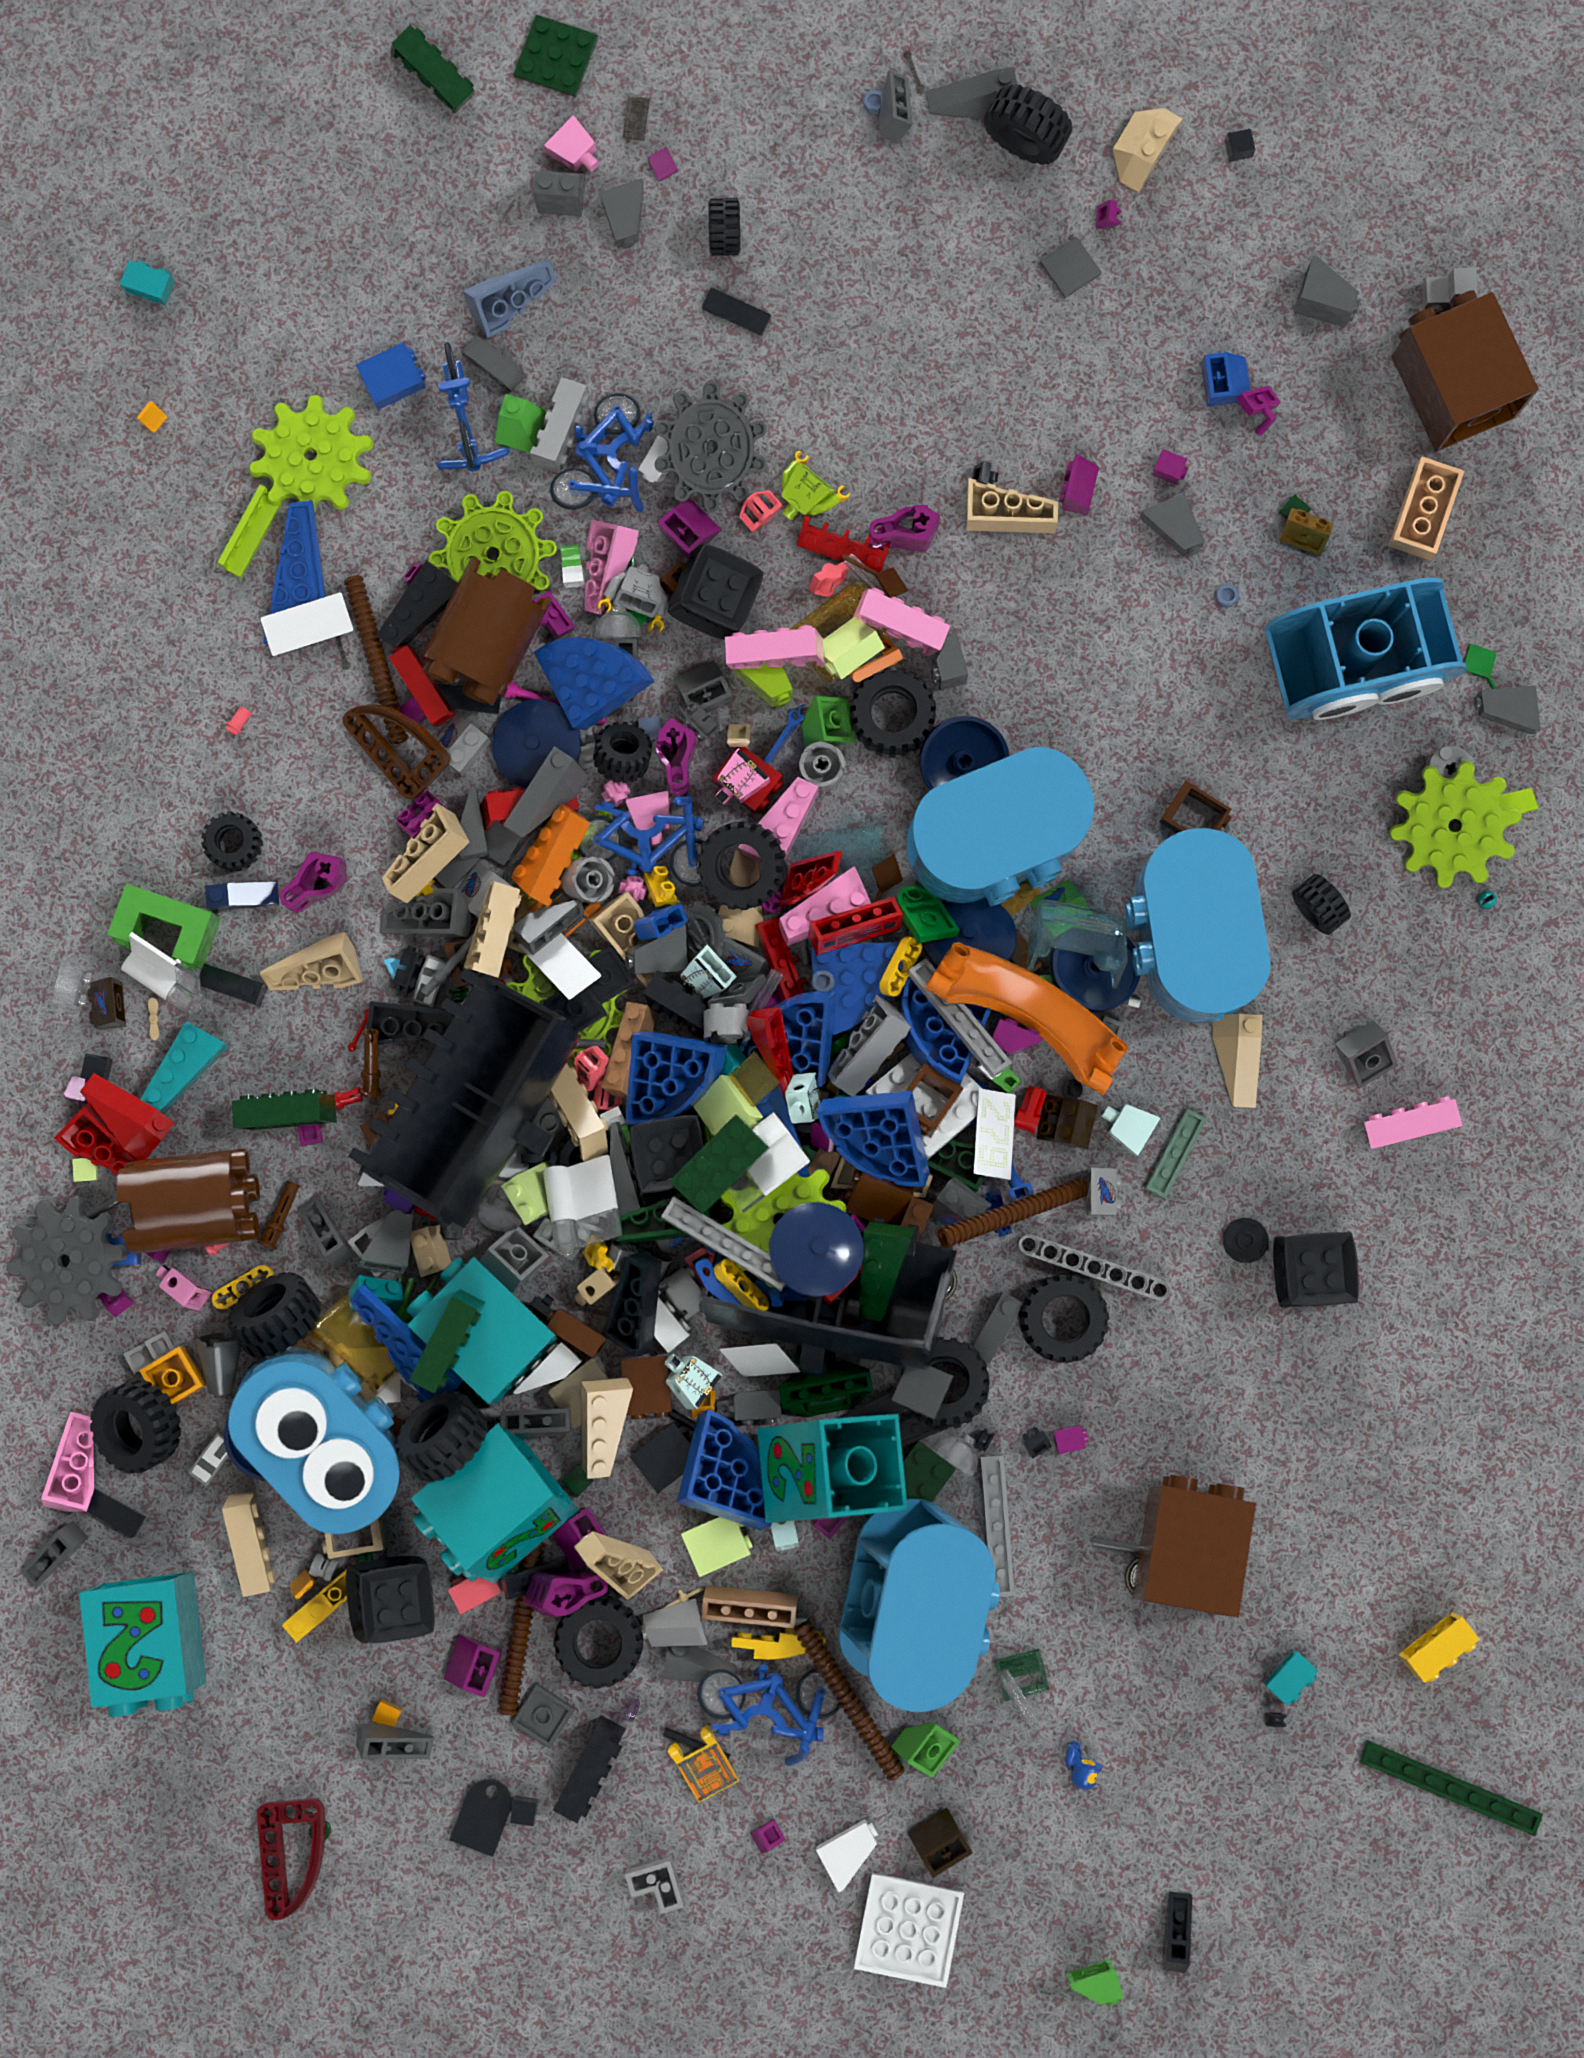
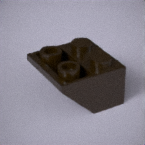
(1067, 1121)
(940, 1842)

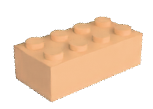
(1426, 508)

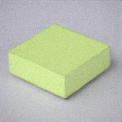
(84, 1170)

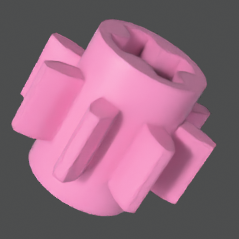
(616, 793)
(634, 886)

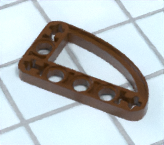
(423, 736)

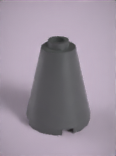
(219, 1362)

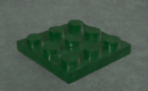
(555, 55)

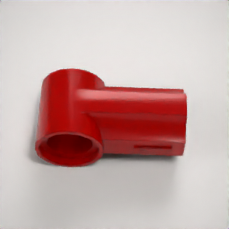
(1028, 1115)

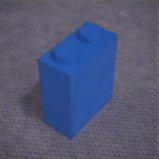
(391, 375)

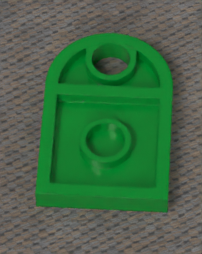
(925, 915)

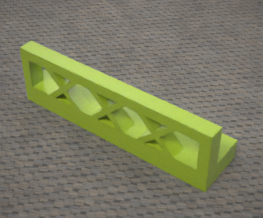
(248, 534)

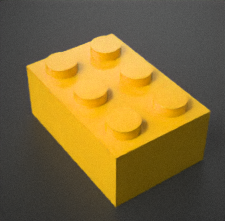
(1439, 1647)

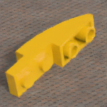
(317, 1609)
(769, 1648)

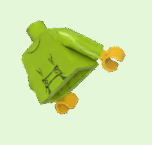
(807, 491)

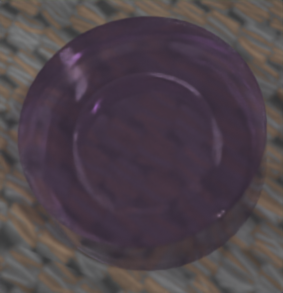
(631, 1710)

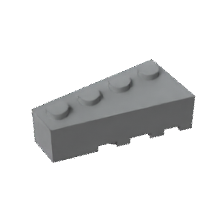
(560, 426)
(868, 1047)

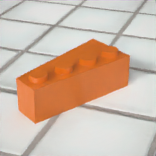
(550, 854)

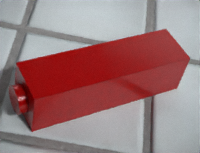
(421, 686)

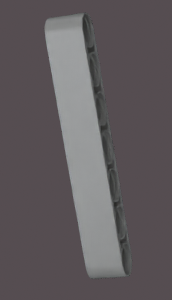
(1104, 1267)

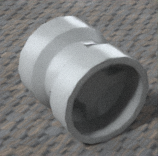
(324, 1567)

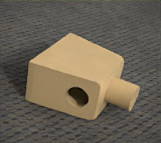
(597, 1286)

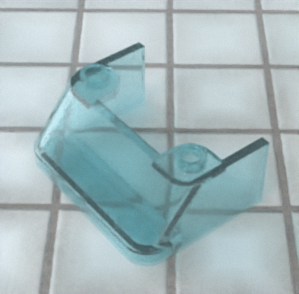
(1079, 931)

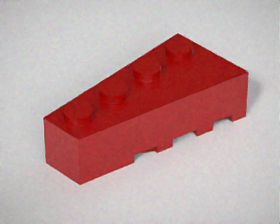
(499, 805)

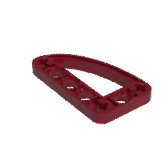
(279, 1872)

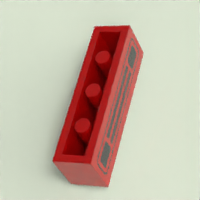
(855, 925)

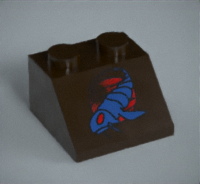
(107, 1003)

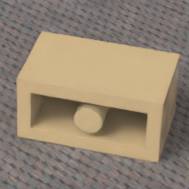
(430, 1250)

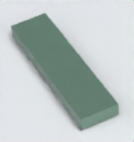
(1175, 1153)

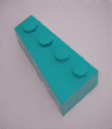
(182, 1066)

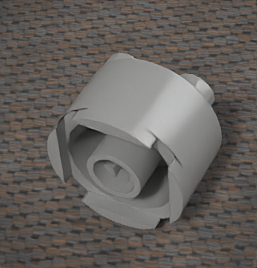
(827, 755)
(1448, 757)
(588, 879)
(726, 1024)
(683, 1292)

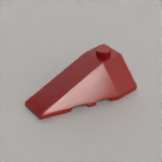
(809, 877)
(771, 1040)
(131, 1120)
(90, 1138)

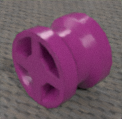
(771, 906)

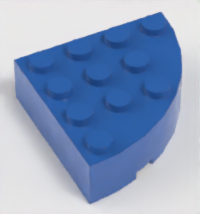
(591, 677)
(857, 978)
(808, 1031)
(931, 1037)
(669, 1075)
(878, 1135)
(723, 1473)

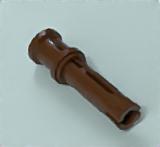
(371, 1073)
(271, 1225)

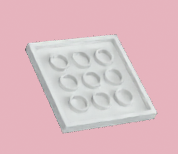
(930, 1102)
(909, 1930)

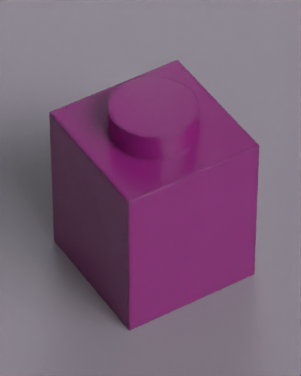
(1170, 467)
(1070, 1439)

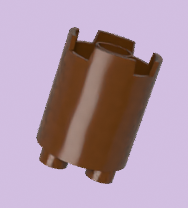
(484, 633)
(189, 1201)

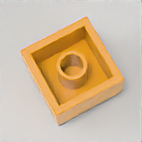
(175, 1375)

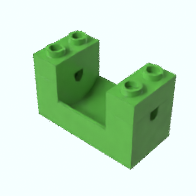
(196, 925)

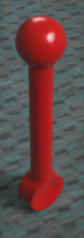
(352, 1046)

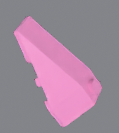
(610, 554)
(72, 1472)

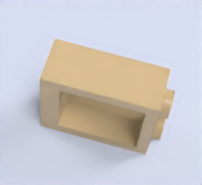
(378, 1538)

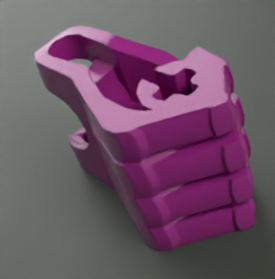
(897, 536)
(679, 766)
(305, 881)
(572, 1586)

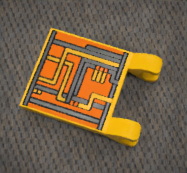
(705, 1769)

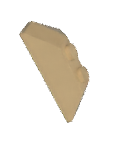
(1143, 145)

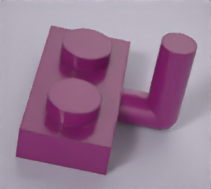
(1260, 401)
(555, 618)

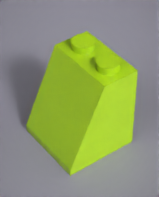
(768, 683)

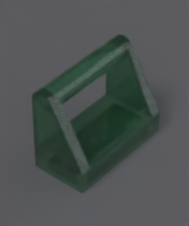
(1021, 1665)

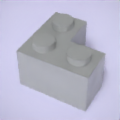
(1439, 291)
(657, 1877)

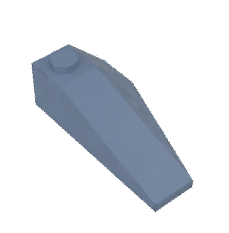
(502, 297)

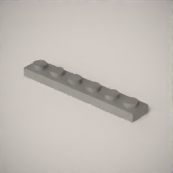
(963, 1024)
(721, 1241)
(997, 1521)

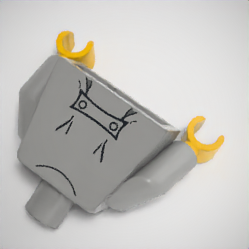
(639, 593)

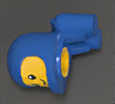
(1084, 1770)

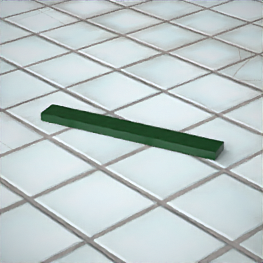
(1451, 1788)

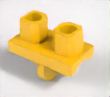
(660, 888)

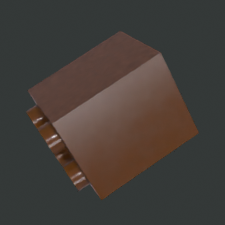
(1463, 369)
(1194, 1546)

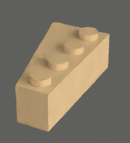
(1008, 511)
(579, 1115)

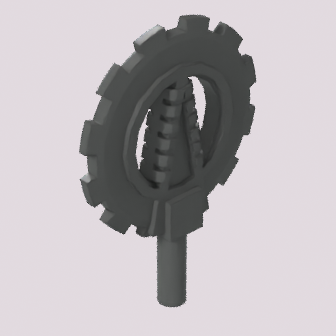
(696, 928)

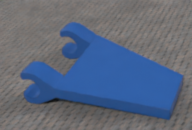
(786, 734)

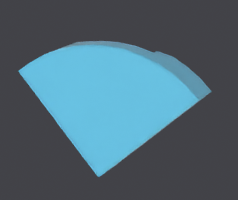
(392, 965)

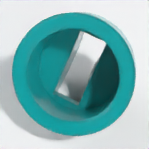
(1486, 894)

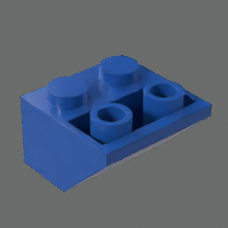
(1224, 377)

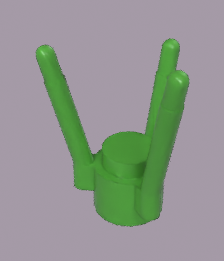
(401, 1313)

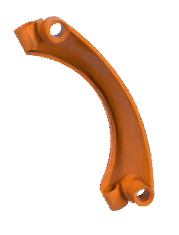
(1067, 1026)

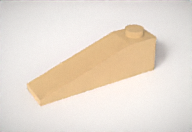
(738, 923)
(615, 925)
(324, 962)
(1238, 1050)

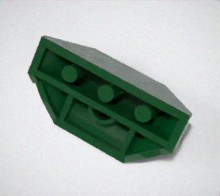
(838, 1390)

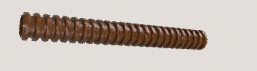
(374, 653)
(1012, 1213)
(518, 1645)
(849, 1700)

